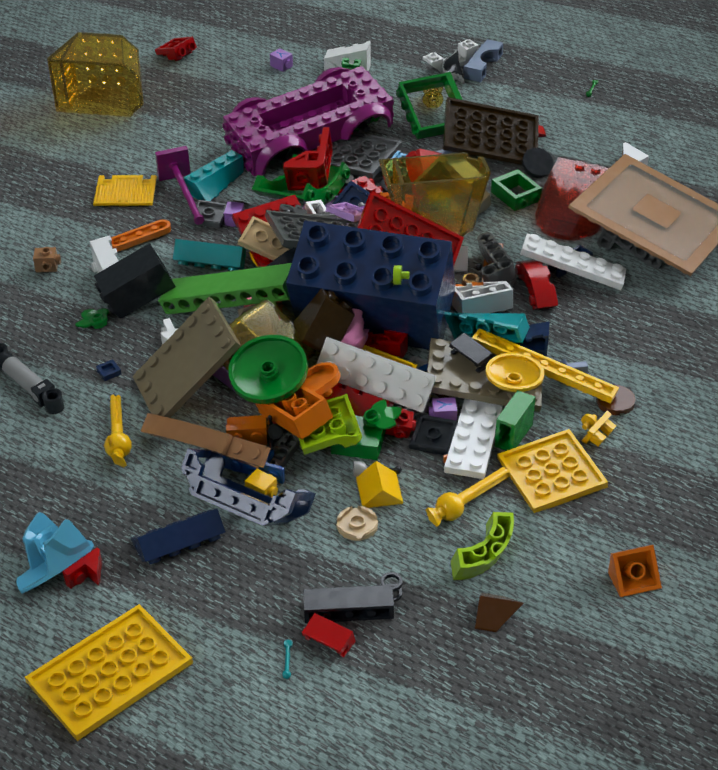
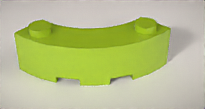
(479, 558)

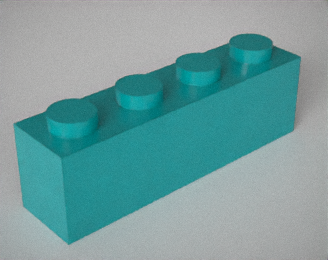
(215, 176)
(209, 254)
(505, 325)

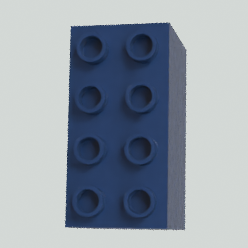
(360, 269)

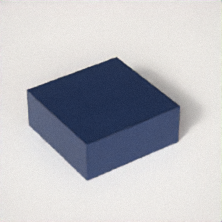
(108, 370)

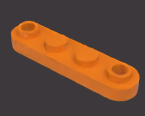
(141, 235)

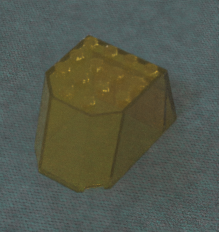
(97, 75)
(439, 187)

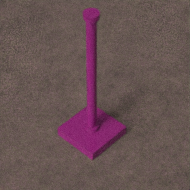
(175, 164)

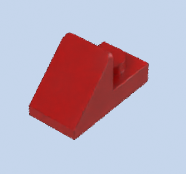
(87, 566)

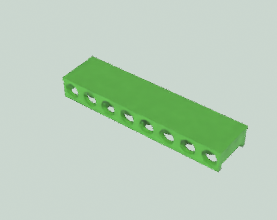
(227, 287)

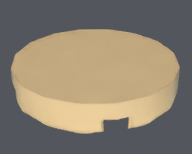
(356, 528)

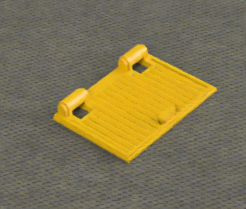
(125, 191)

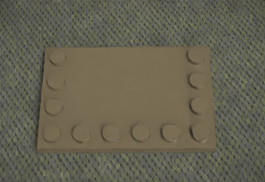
(186, 360)
(459, 379)

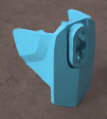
(50, 550)

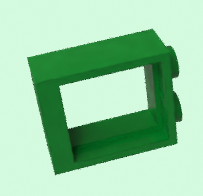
(501, 185)

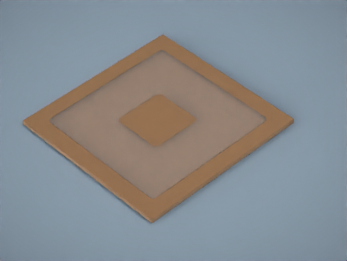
(652, 213)

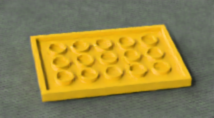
(108, 671)

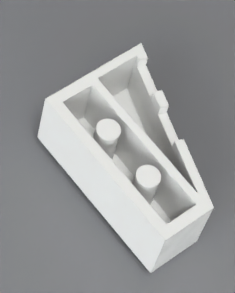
(362, 51)
(483, 298)

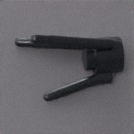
(274, 431)

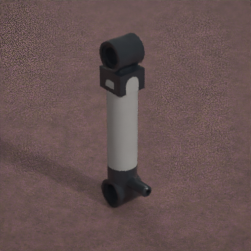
(43, 392)

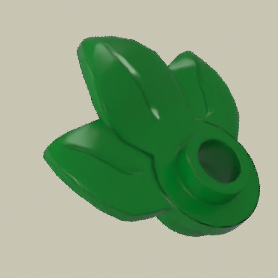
(93, 318)
(381, 415)

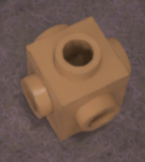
(46, 259)

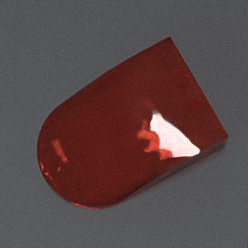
(563, 186)

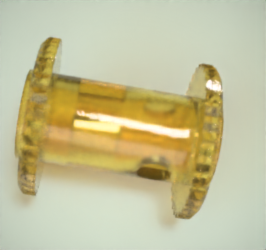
(433, 94)

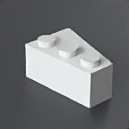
(102, 254)

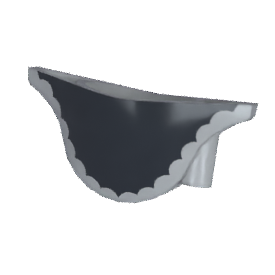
(452, 65)

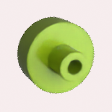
(398, 275)

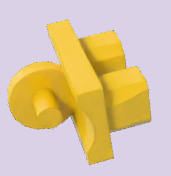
(594, 435)

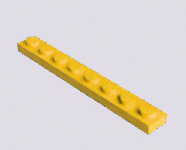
(552, 368)

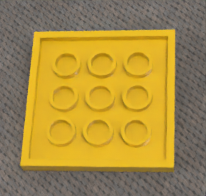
(552, 471)

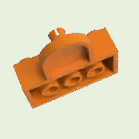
(307, 407)

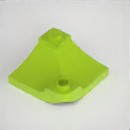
(340, 429)

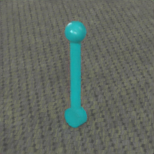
(287, 644)

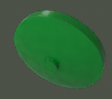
(268, 369)

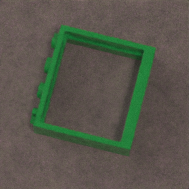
(421, 84)

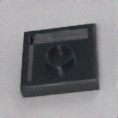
(433, 435)

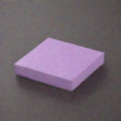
(346, 210)

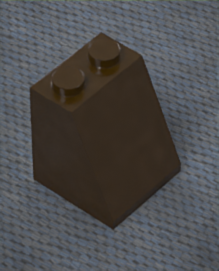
(324, 318)

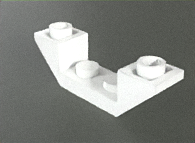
(465, 50)

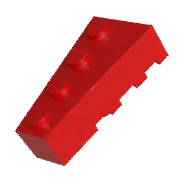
(359, 400)

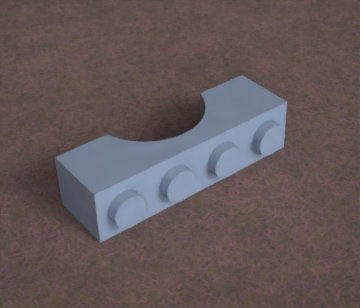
(477, 65)

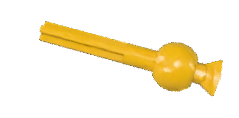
(117, 444)
(451, 505)

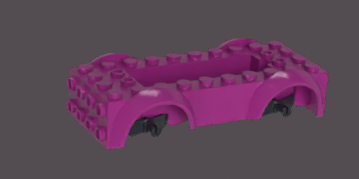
(337, 100)

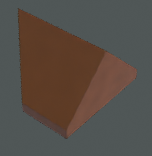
(495, 611)

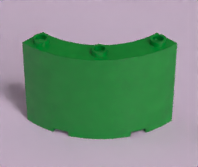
(278, 188)

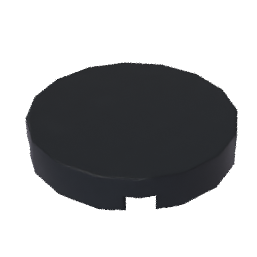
(537, 162)

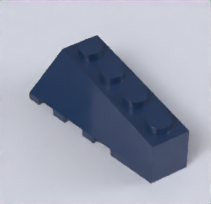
(178, 536)

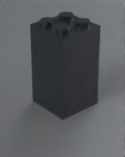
(133, 281)

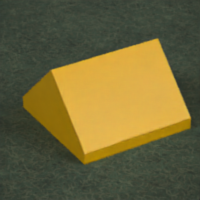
(378, 486)

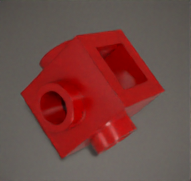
(403, 426)

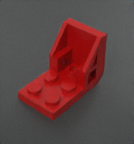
(310, 166)

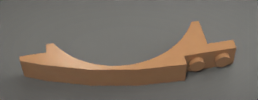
(206, 438)

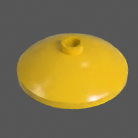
(514, 372)

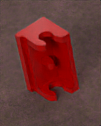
(329, 634)

